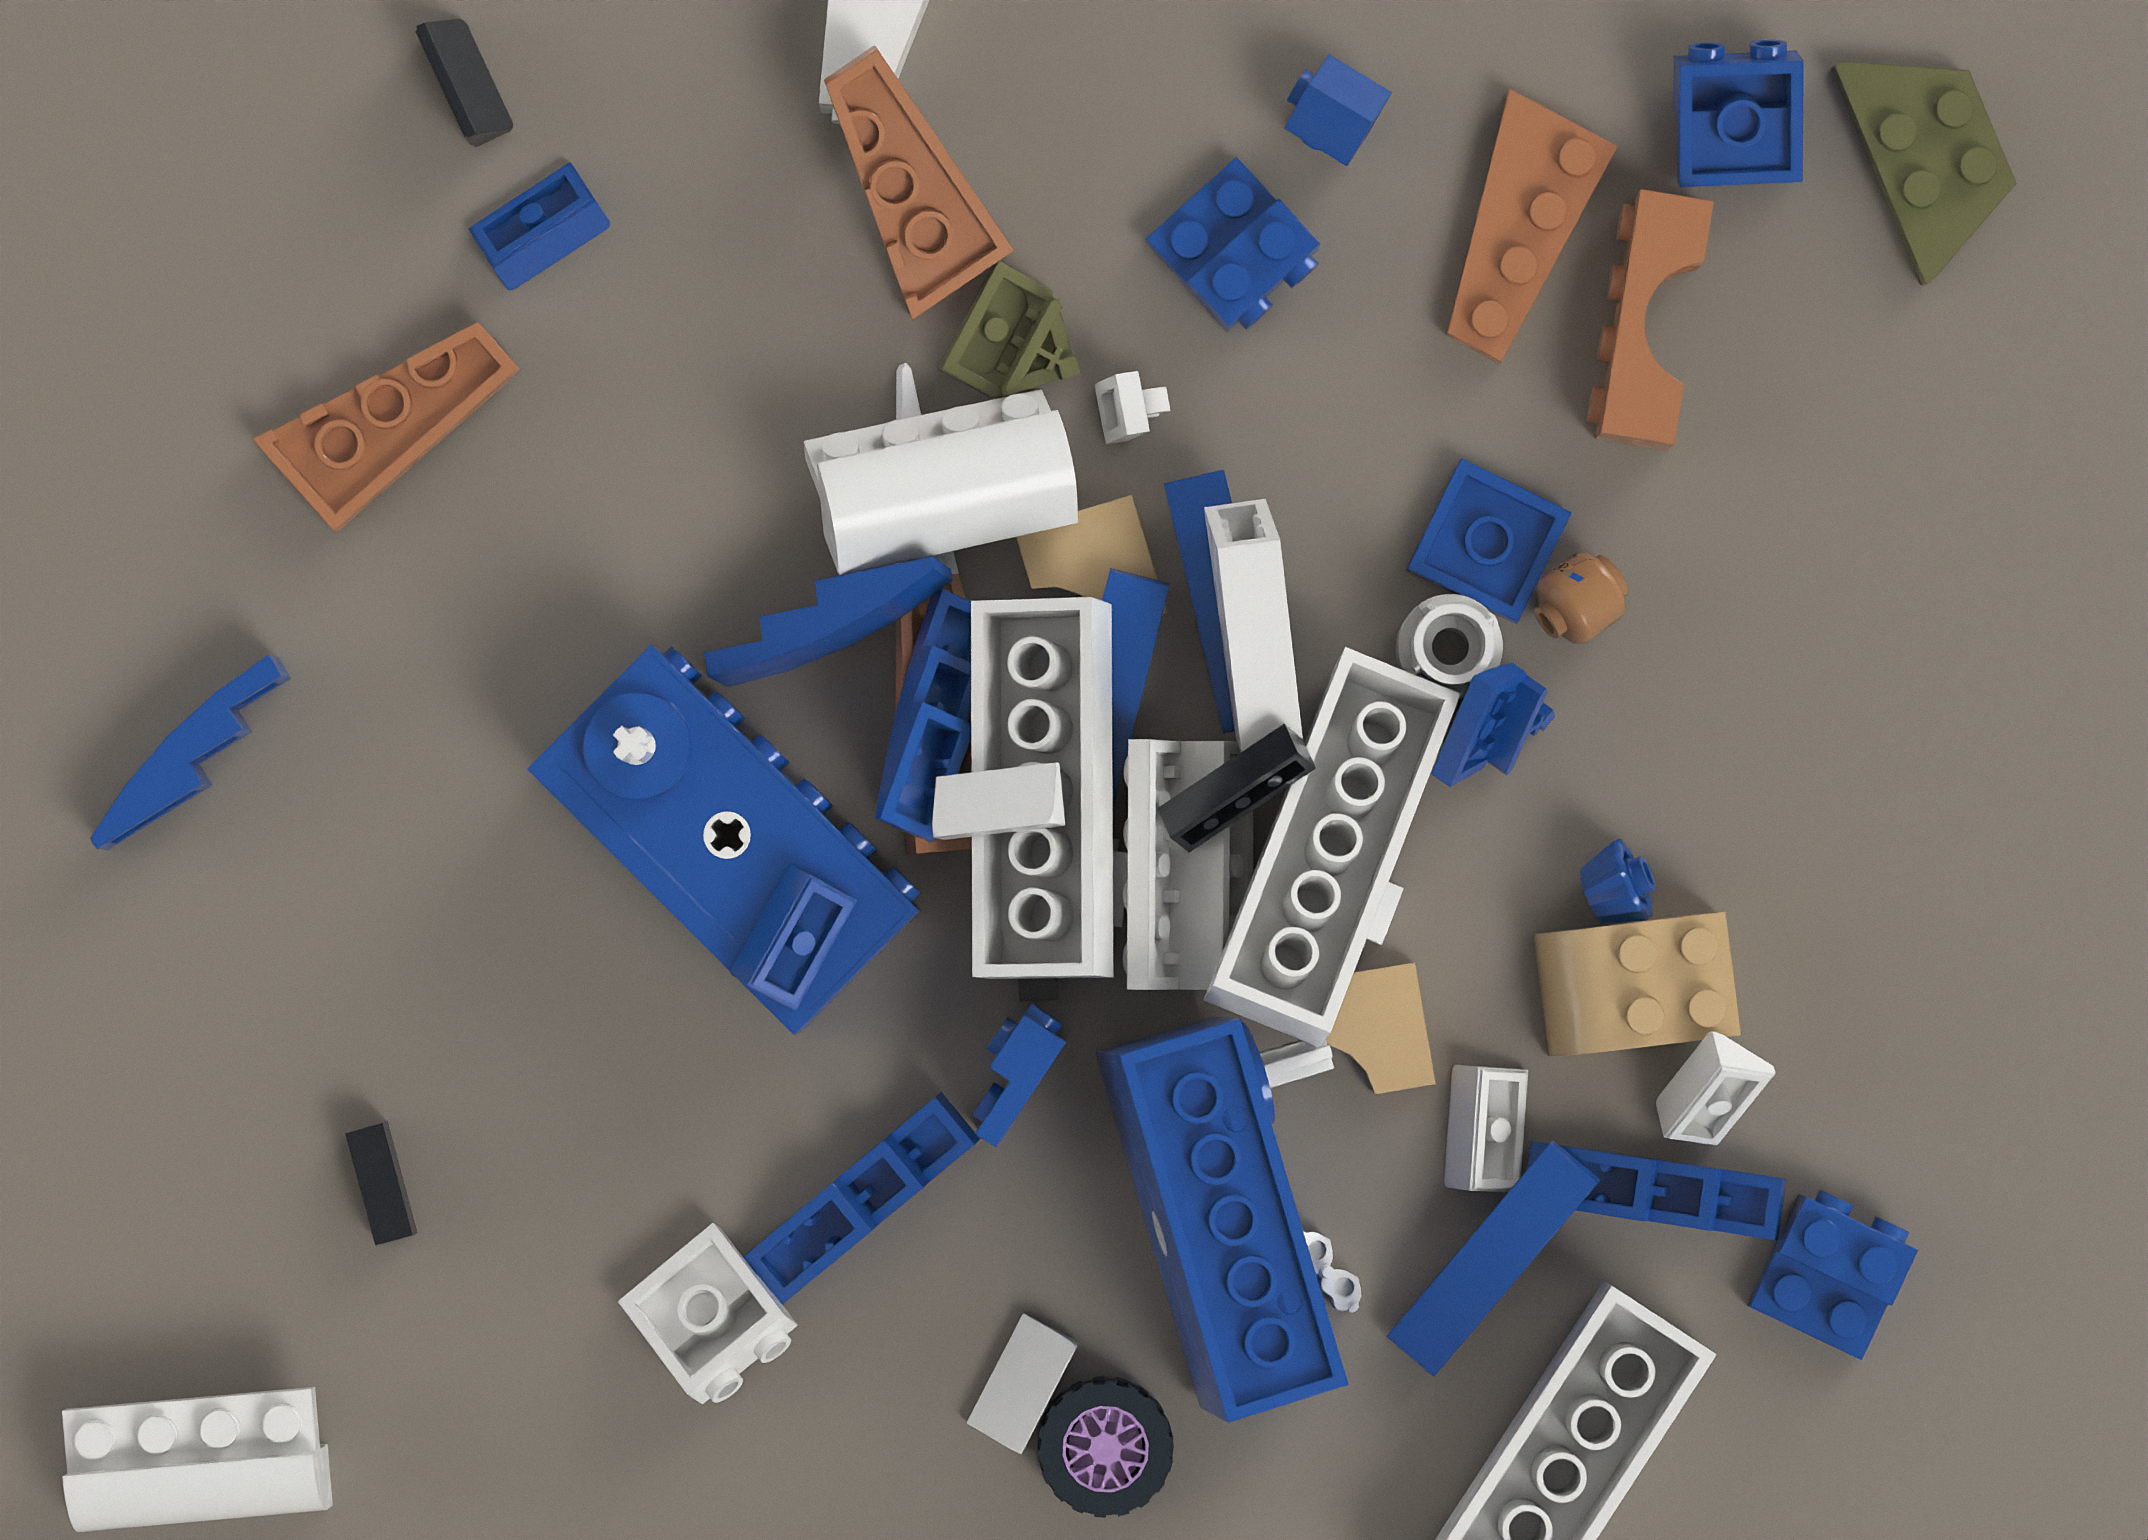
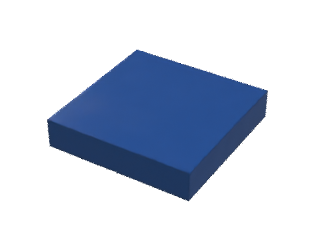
(1488, 540)

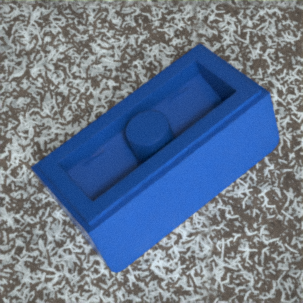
(539, 227)
(792, 936)

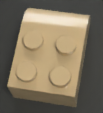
(1636, 984)

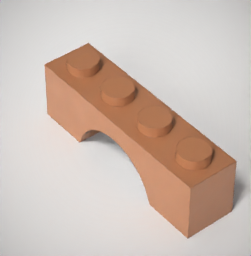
(1638, 397)

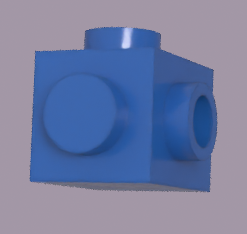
(1335, 109)

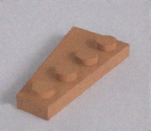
(919, 197)
(1528, 208)
(372, 435)

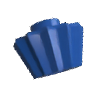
(1618, 885)

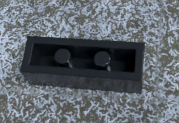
(381, 1183)

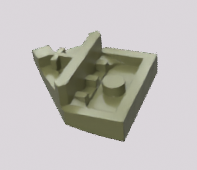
(1010, 337)

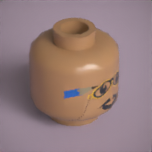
(1580, 598)

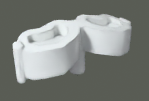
(1336, 1283)

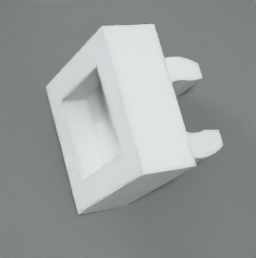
(1127, 407)

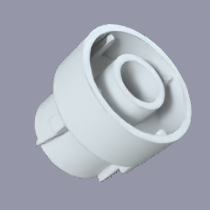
(1452, 613)

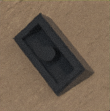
(465, 80)

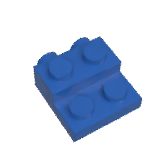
(1739, 115)
(1235, 246)
(1023, 1057)
(1833, 1273)

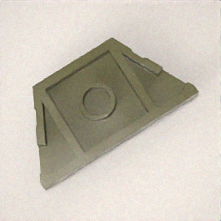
(1928, 154)

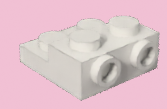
(709, 1316)

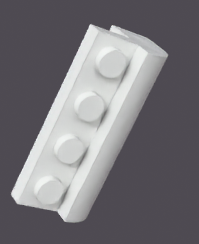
(943, 481)
(1174, 898)
(195, 1460)

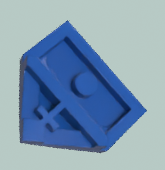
(1492, 723)

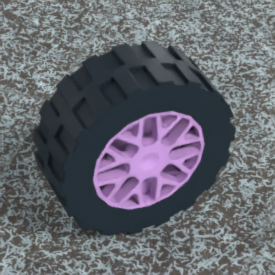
(1105, 1446)

